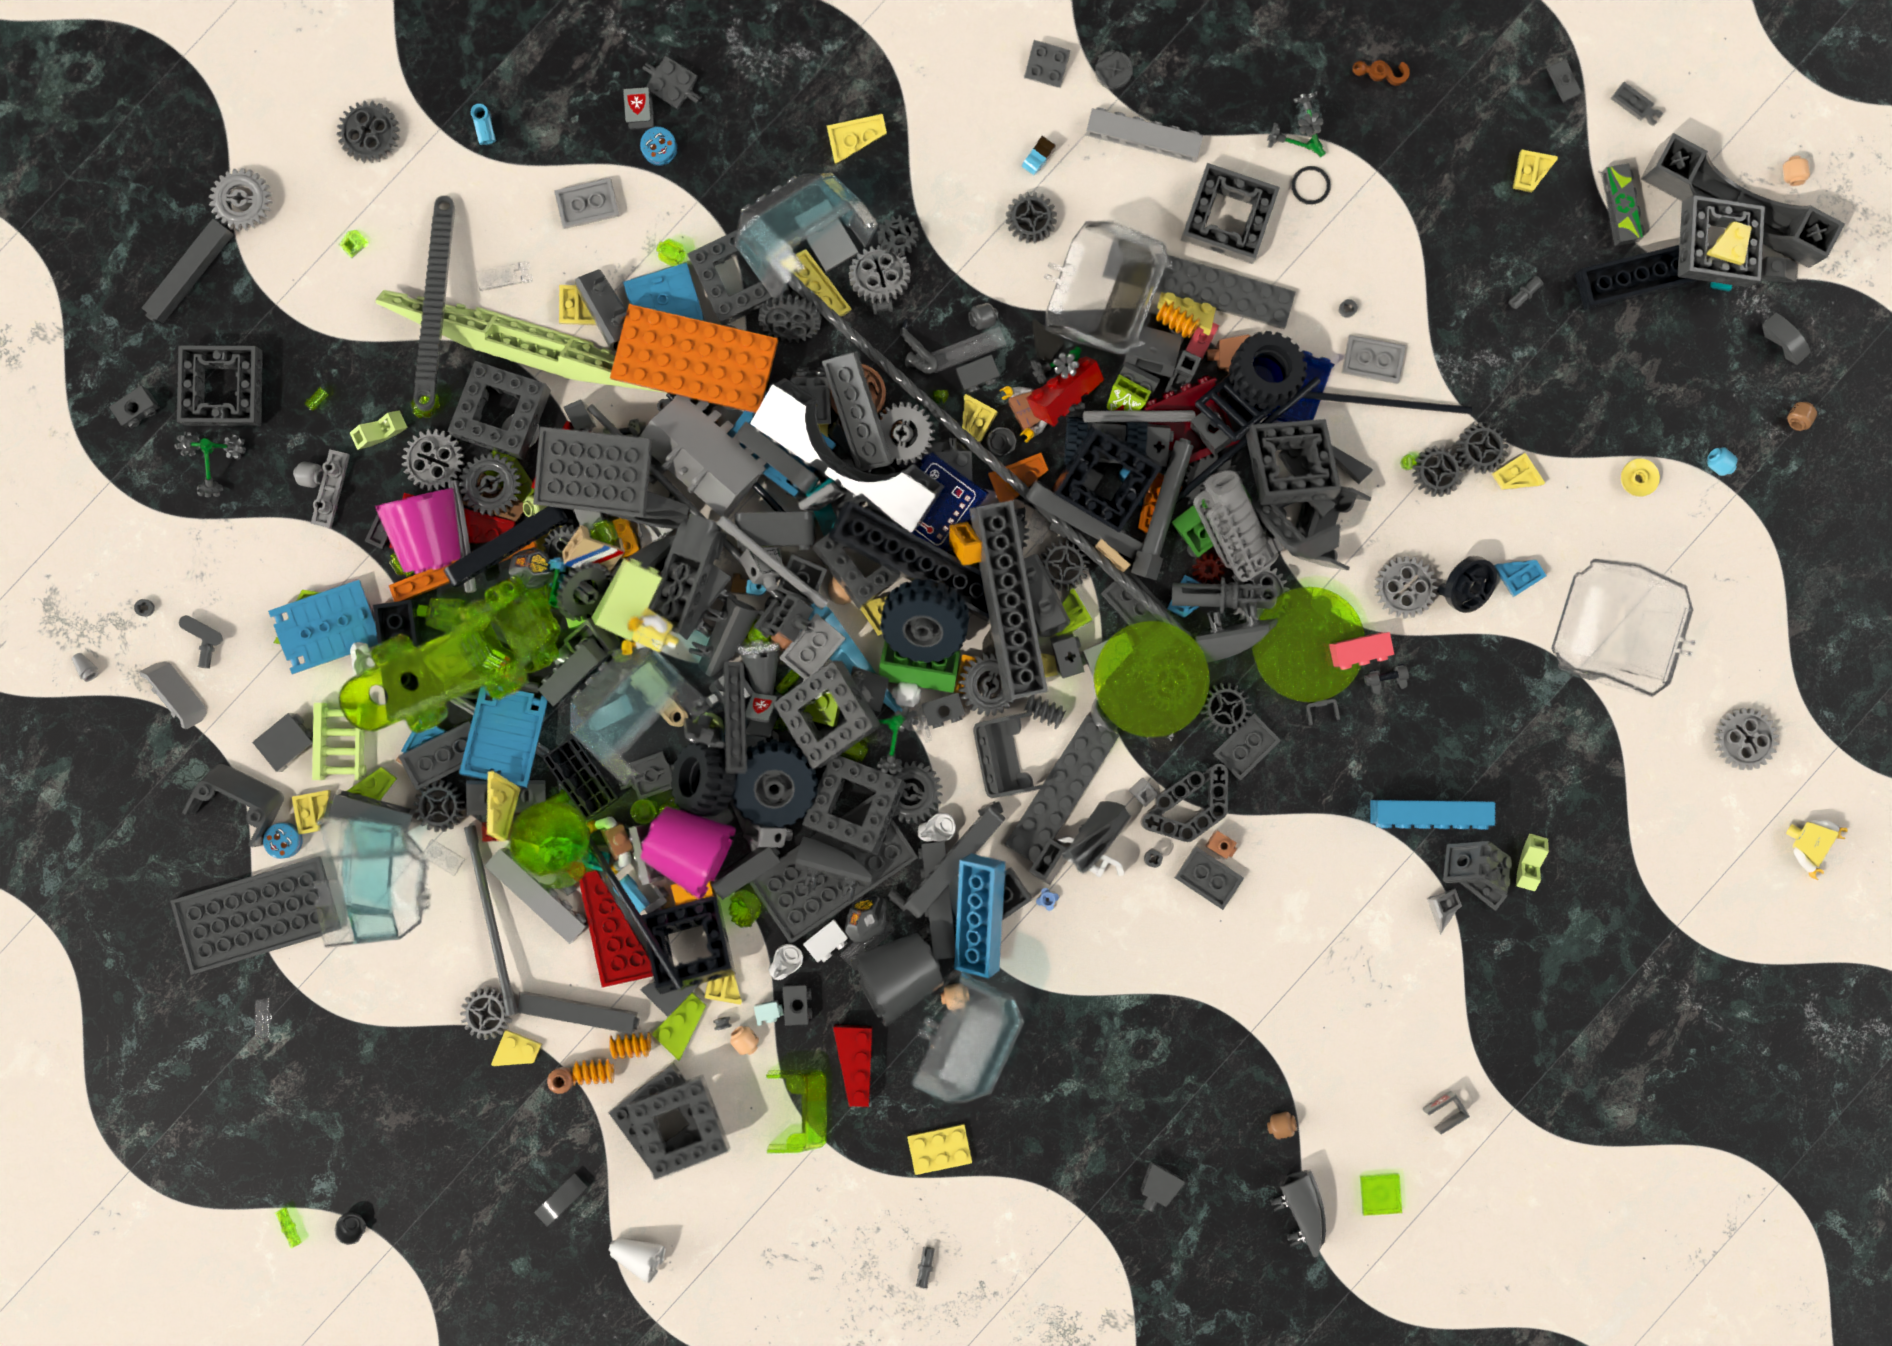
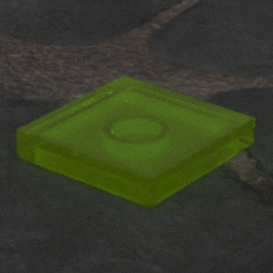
(1380, 1194)

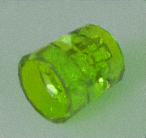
(644, 811)

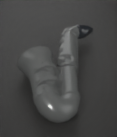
(923, 359)

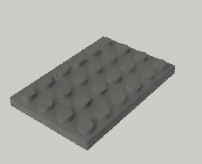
(592, 471)

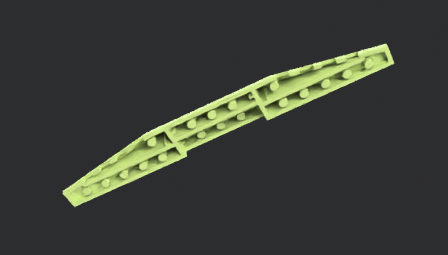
(515, 340)

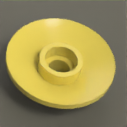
(1649, 477)

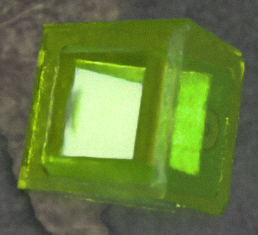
(353, 243)

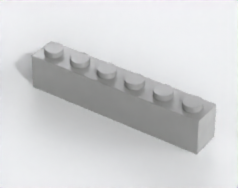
(1144, 135)
(537, 896)

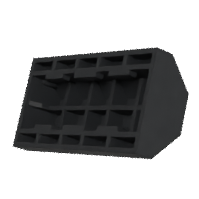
(580, 778)

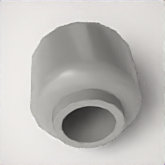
(308, 474)

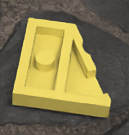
(1732, 244)
(572, 308)
(977, 417)
(723, 990)

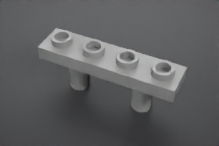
(330, 488)

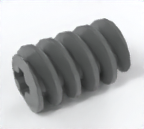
(1045, 711)

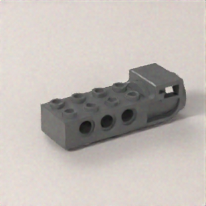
(687, 571)

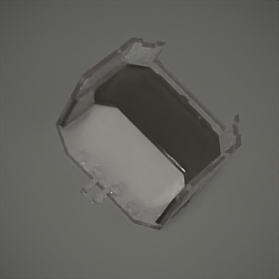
(1106, 286)

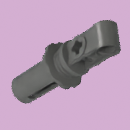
(1223, 595)

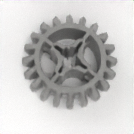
(471, 1009)

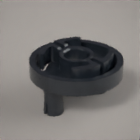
(1457, 588)

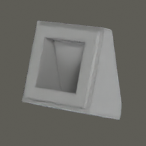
(1143, 792)

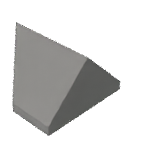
(1444, 907)

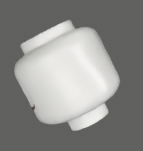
(906, 694)

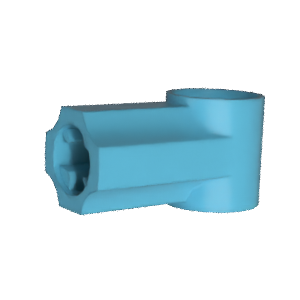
(483, 125)
(634, 893)

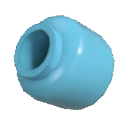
(1722, 461)

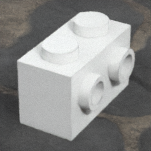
(826, 940)

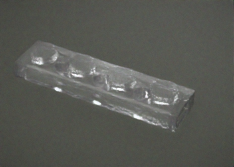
(969, 349)

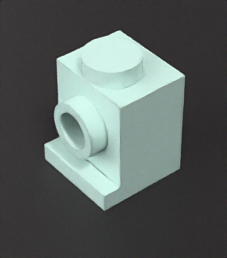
(768, 1012)

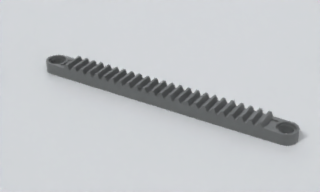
(434, 303)

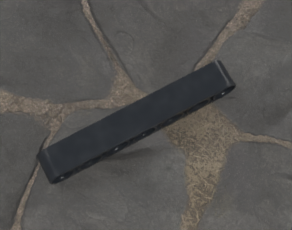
(505, 545)

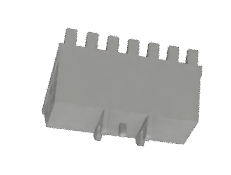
(703, 454)

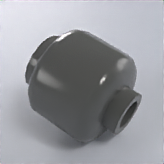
(983, 316)

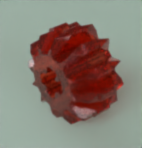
(1208, 562)

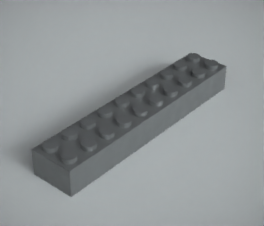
(1009, 601)

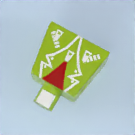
(1127, 395)

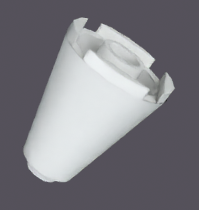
(638, 1257)

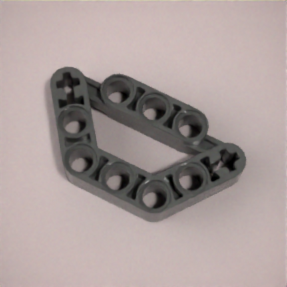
(1207, 776)

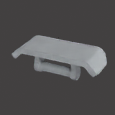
(175, 693)

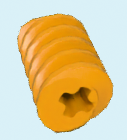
(1177, 320)
(630, 1046)
(593, 1072)

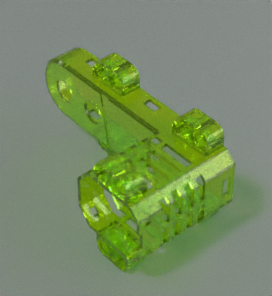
(446, 667)

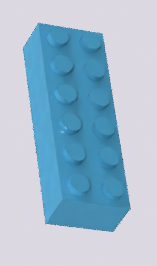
(1437, 813)
(979, 915)

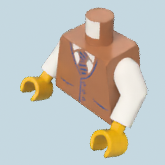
(1029, 424)
(616, 841)

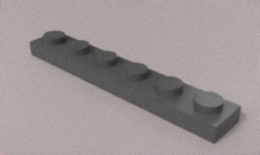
(734, 717)

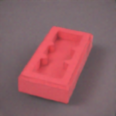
(1200, 341)

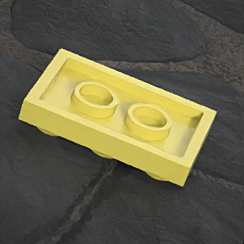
(939, 1149)

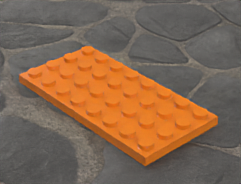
(694, 358)

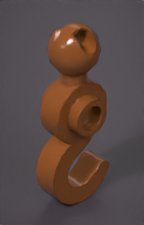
(1380, 70)

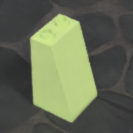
(626, 597)

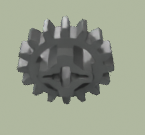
(896, 233)

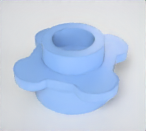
(1052, 898)

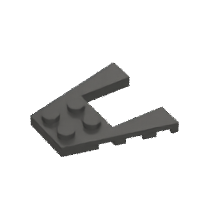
(1297, 464)

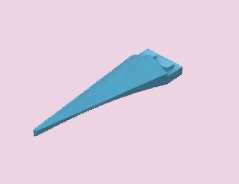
(849, 652)

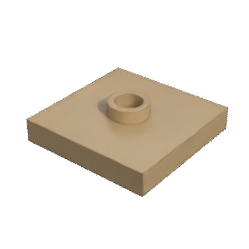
(1112, 555)

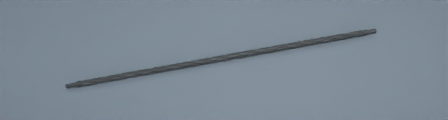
(975, 446)

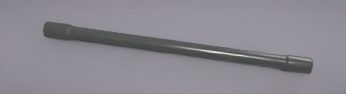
(473, 843)

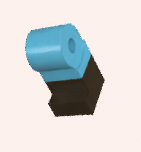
(1039, 155)
(746, 587)

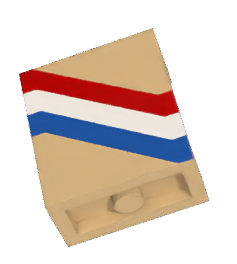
(584, 550)

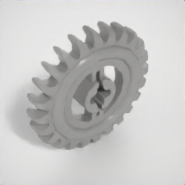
(254, 205)
(907, 414)

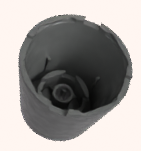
(897, 975)

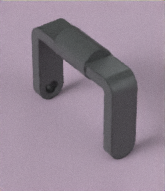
(1320, 704)

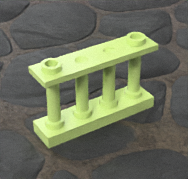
(321, 750)

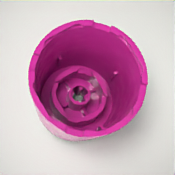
(423, 530)
(687, 849)

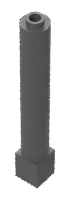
(1148, 561)

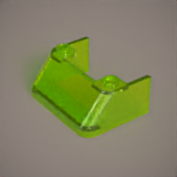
(813, 1087)

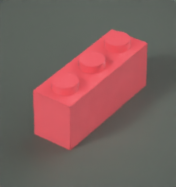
(1361, 650)

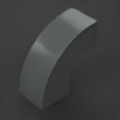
(1786, 335)
(560, 1200)

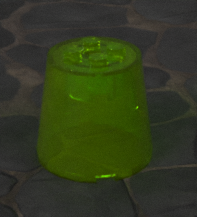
(544, 834)

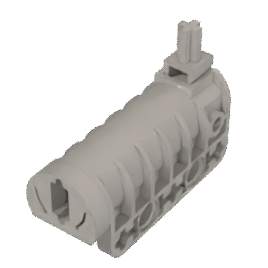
(1235, 526)

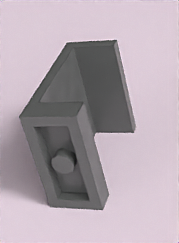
(284, 741)

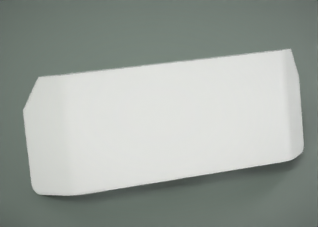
(1095, 869)

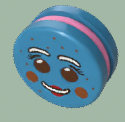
(658, 146)
(282, 840)

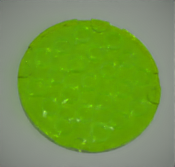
(1297, 653)
(1151, 679)

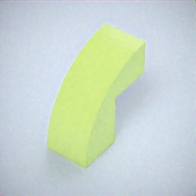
(378, 431)
(1531, 859)

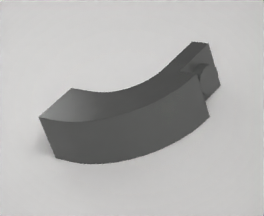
(1183, 371)

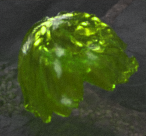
(744, 908)

